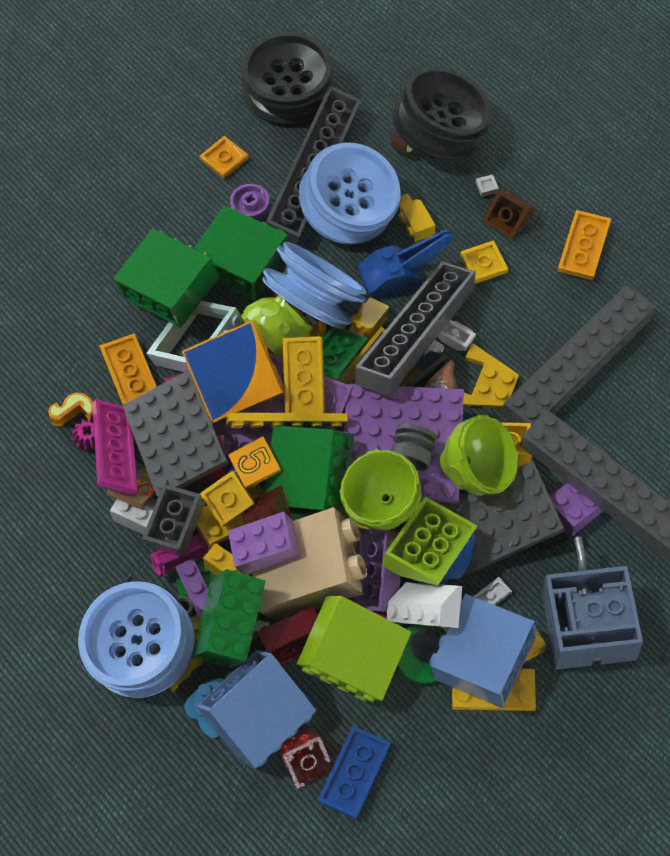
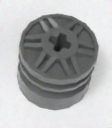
(414, 444)

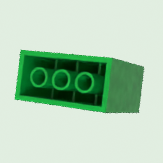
(242, 251)
(166, 277)
(311, 466)
(228, 619)

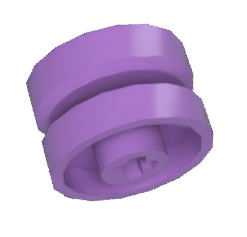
(252, 201)

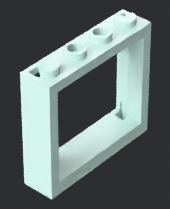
(161, 349)

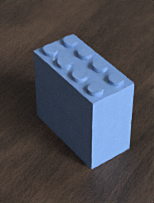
(484, 651)
(256, 709)

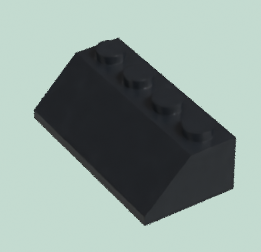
(424, 369)

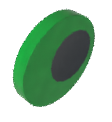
(418, 652)

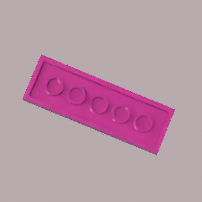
(114, 448)

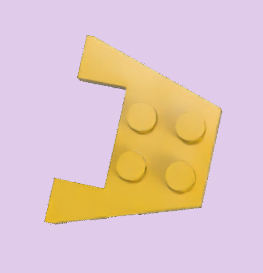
(494, 383)

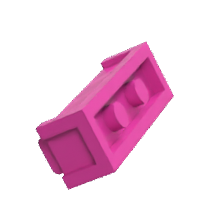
(165, 562)

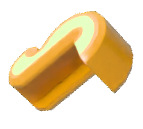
(71, 407)

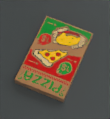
(144, 492)

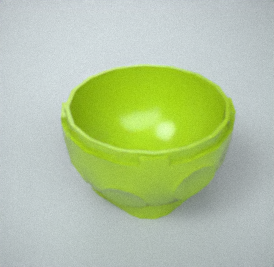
(277, 321)
(480, 456)
(372, 480)

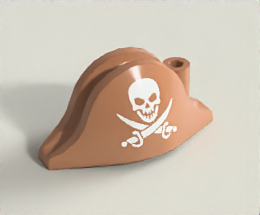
(443, 378)

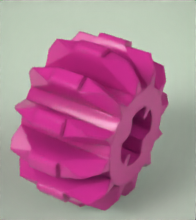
(84, 435)

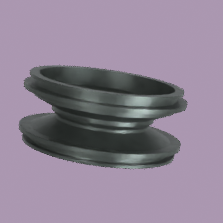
(286, 78)
(441, 114)

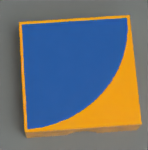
(233, 371)

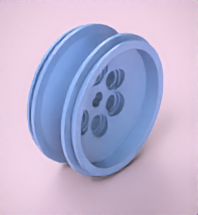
(362, 170)
(314, 285)
(121, 610)

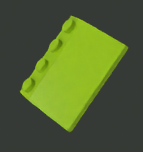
(428, 543)

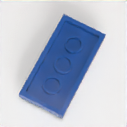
(354, 772)

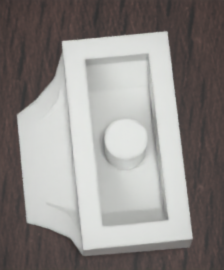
(457, 335)

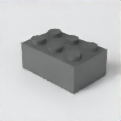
(173, 520)

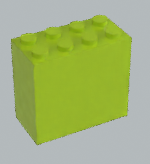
(353, 649)

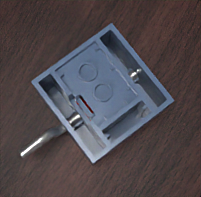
(591, 615)

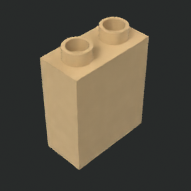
(324, 567)

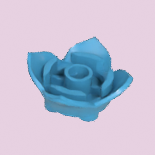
(195, 698)

